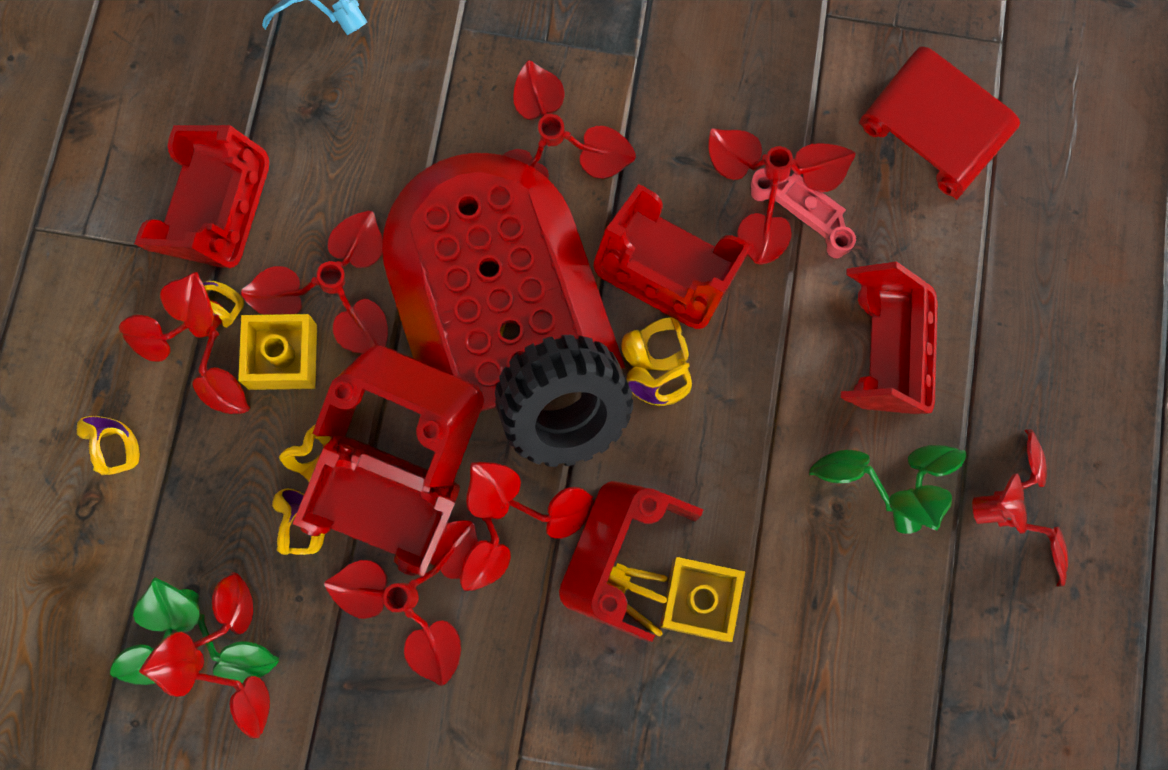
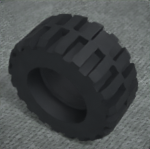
(552, 371)

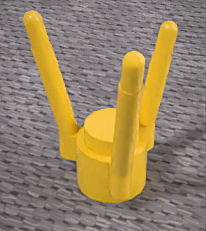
(619, 579)

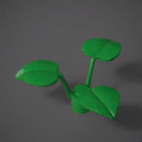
(909, 507)
(173, 609)

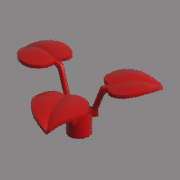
(541, 93)
(738, 151)
(354, 241)
(188, 302)
(489, 497)
(1010, 504)
(361, 593)
(177, 662)

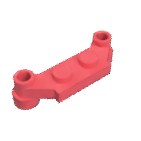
(811, 207)

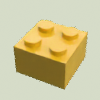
(278, 352)
(702, 599)

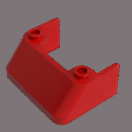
(901, 340)
(445, 402)
(586, 578)

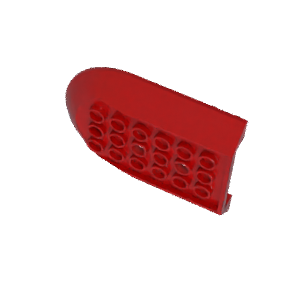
(437, 255)

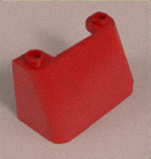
(942, 119)
(212, 196)
(667, 263)
(376, 502)

